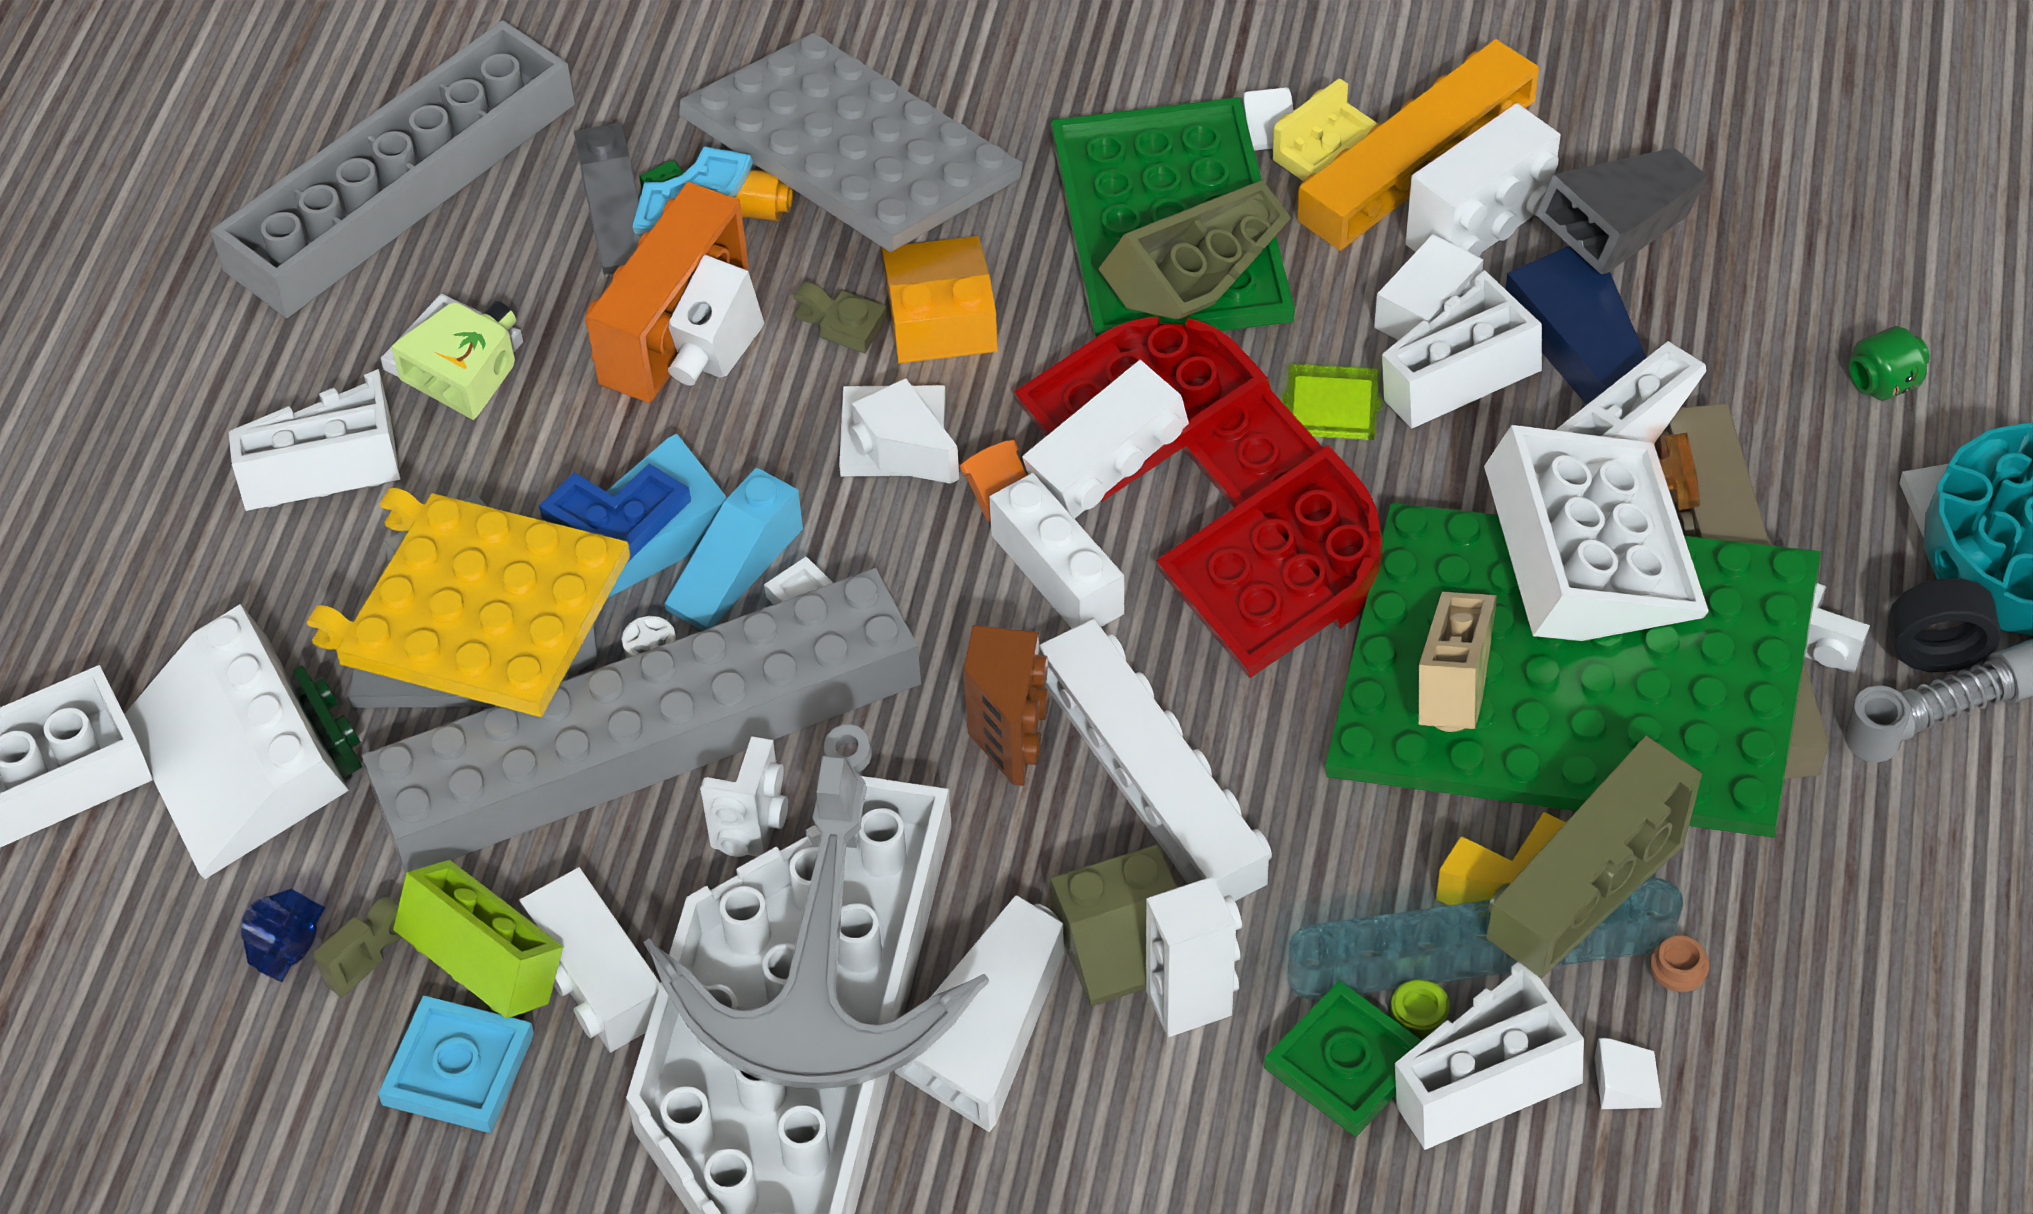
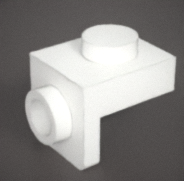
(1834, 638)

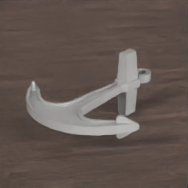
(804, 1032)

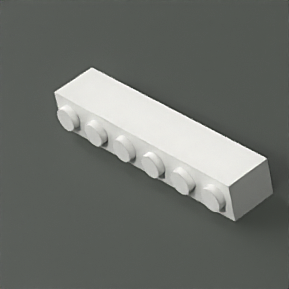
(1153, 763)

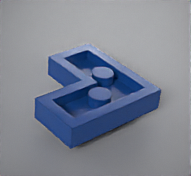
(631, 515)

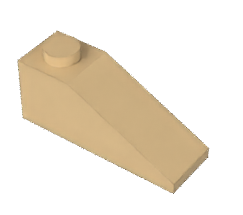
(1456, 661)

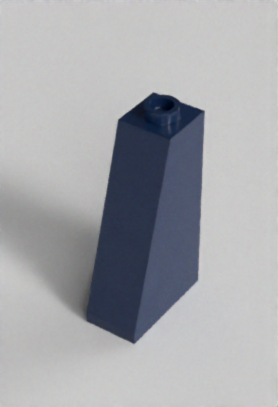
(1581, 319)

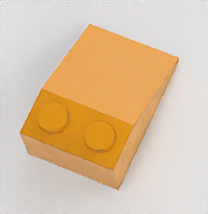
(940, 299)

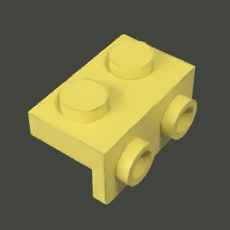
(1318, 131)

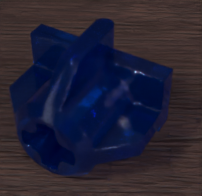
(279, 931)

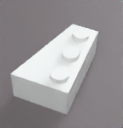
(1462, 354)
(317, 450)
(1490, 1061)

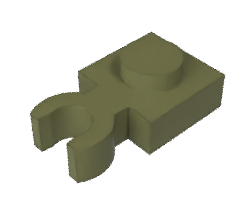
(355, 948)

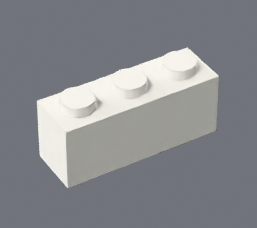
(1108, 438)
(1056, 553)
(1191, 955)
(597, 960)

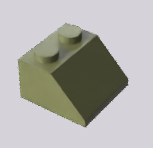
(1107, 920)

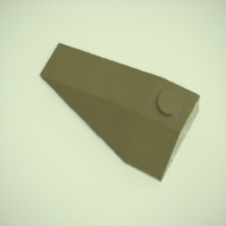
(1194, 254)

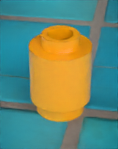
(764, 197)

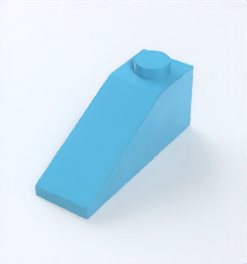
(736, 549)

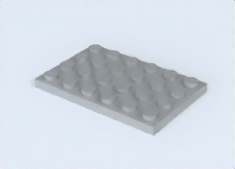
(851, 141)

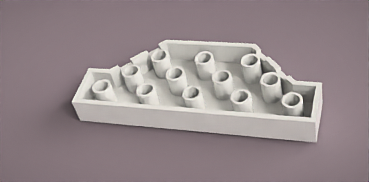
(764, 1145)

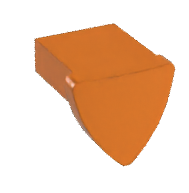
(992, 471)

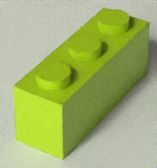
(477, 938)

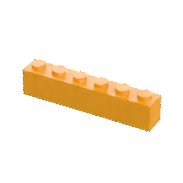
(1377, 171)

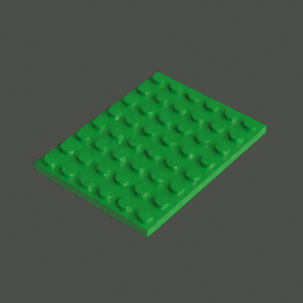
(1570, 709)

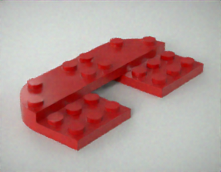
(1301, 523)

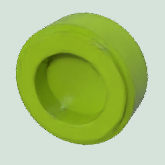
(1420, 1007)

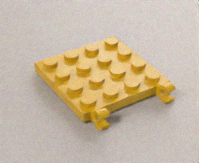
(477, 602)

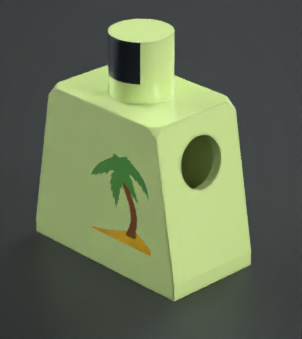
(458, 356)

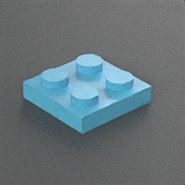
(456, 1064)

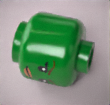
(1889, 363)

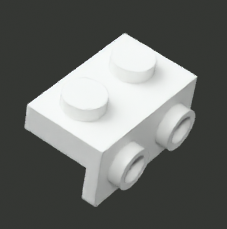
(746, 811)

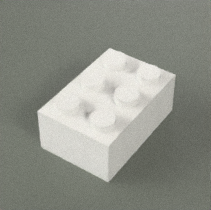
(1484, 183)
(64, 754)

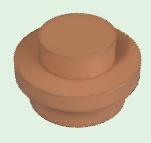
(1679, 964)

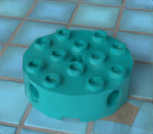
(1984, 521)

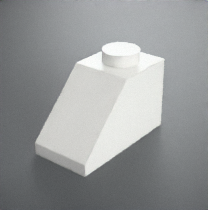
(903, 435)

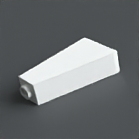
(982, 1051)

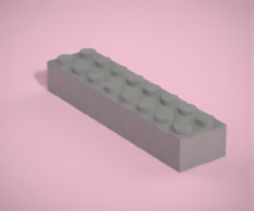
(393, 168)

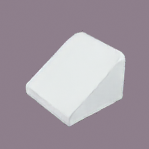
(1262, 113)
(1626, 1076)

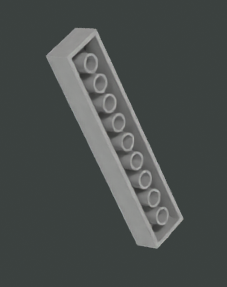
(643, 720)

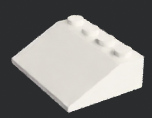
(1591, 534)
(231, 743)

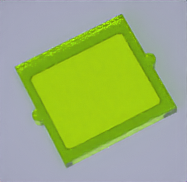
(1334, 400)

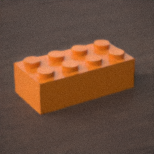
(634, 312)

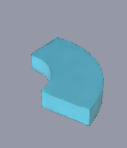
(714, 170)

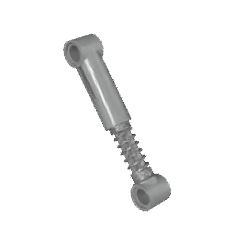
(1887, 717)

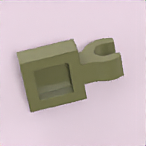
(845, 321)

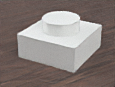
(795, 581)

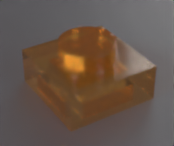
(1681, 471)

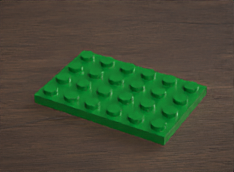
(1151, 165)

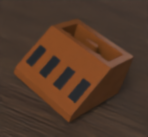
(1006, 697)

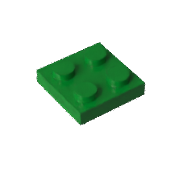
(1342, 1058)

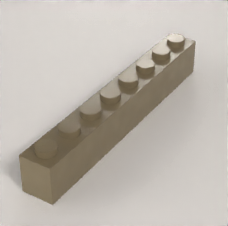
(1732, 514)

